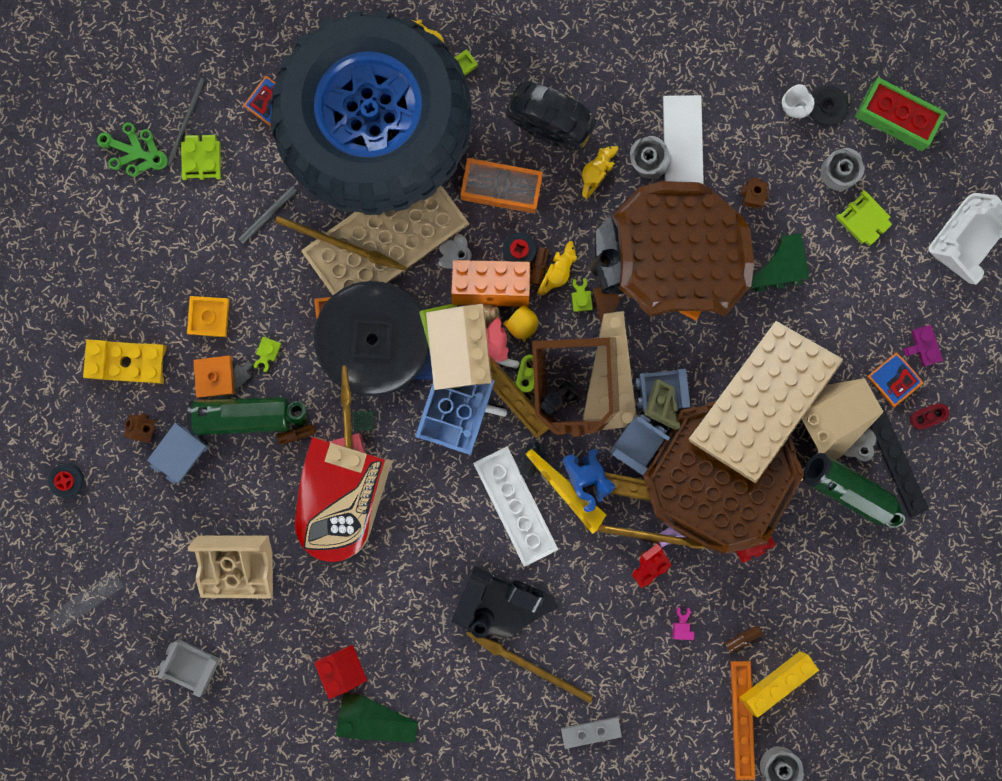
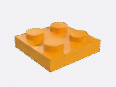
(208, 316)

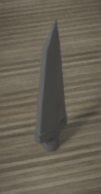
(240, 377)

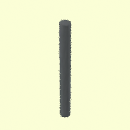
(267, 215)

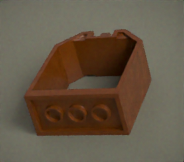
(576, 427)

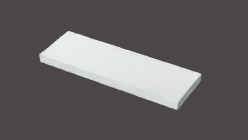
(683, 137)
(515, 506)

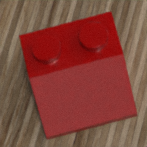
(340, 671)

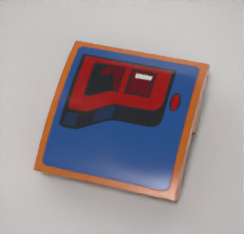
(260, 100)
(895, 380)

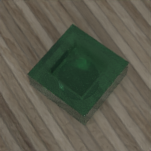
(363, 421)

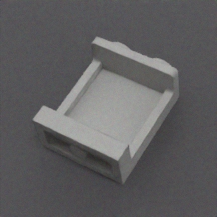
(188, 666)

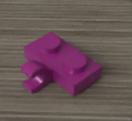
(925, 346)

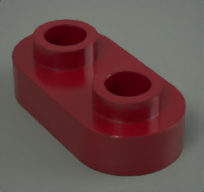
(929, 417)

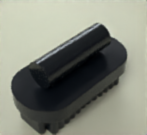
(527, 468)

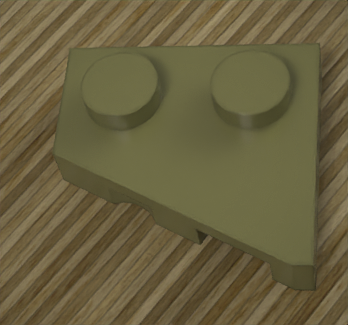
(662, 404)

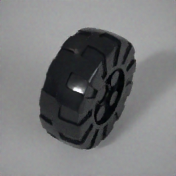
(551, 116)

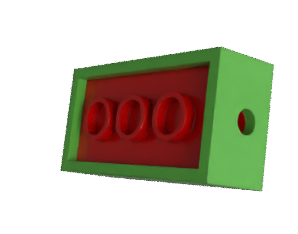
(900, 114)

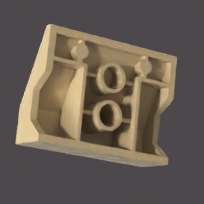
(459, 347)
(233, 566)

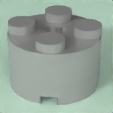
(647, 147)
(852, 169)
(781, 757)

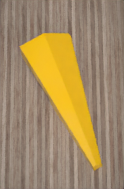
(592, 519)

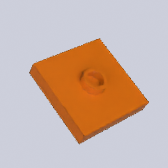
(214, 376)

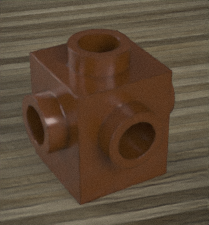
(754, 193)
(139, 427)

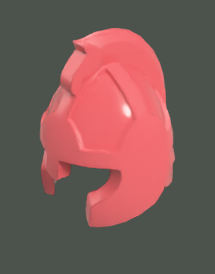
(497, 340)

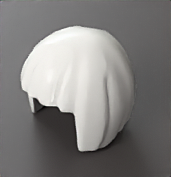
(798, 102)

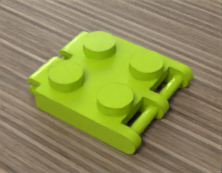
(201, 157)
(865, 219)

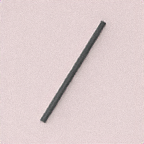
(185, 122)

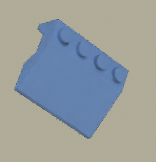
(454, 416)

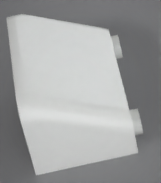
(969, 236)

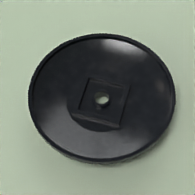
(367, 310)

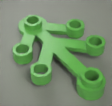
(135, 152)

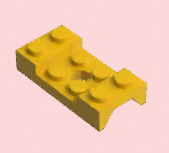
(105, 358)

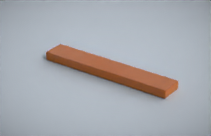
(742, 722)

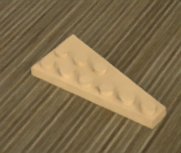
(597, 398)

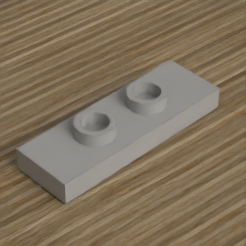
(591, 732)

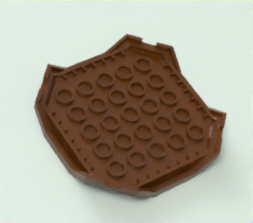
(683, 249)
(713, 501)

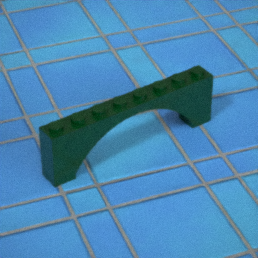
(784, 267)

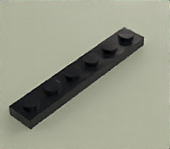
(898, 465)

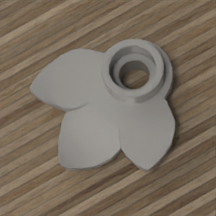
(452, 249)
(865, 441)

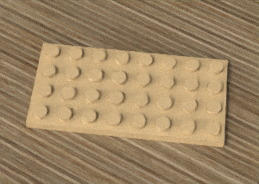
(398, 235)
(765, 401)

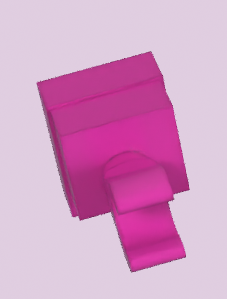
(682, 629)

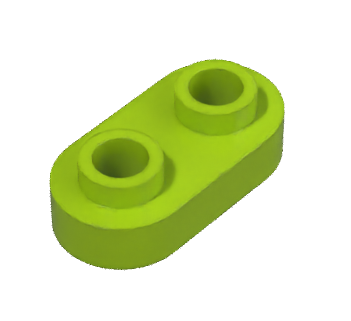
(525, 373)

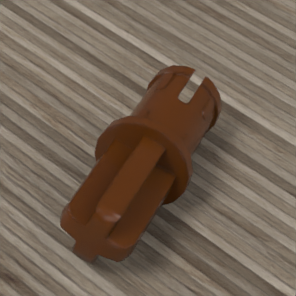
(539, 266)
(296, 434)
(743, 639)

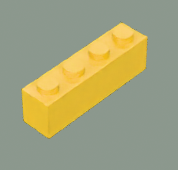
(779, 684)

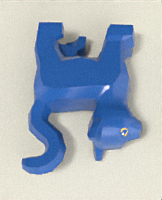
(587, 475)

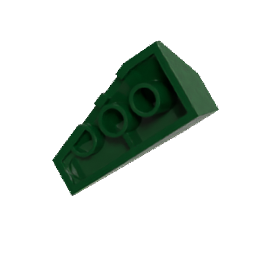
(372, 721)

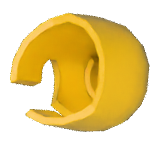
(522, 323)

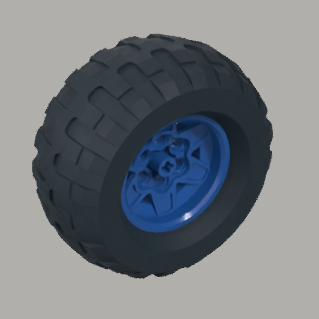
(357, 54)

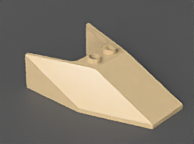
(841, 416)

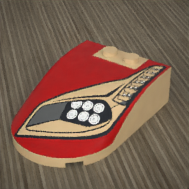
(338, 499)

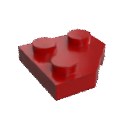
(652, 565)

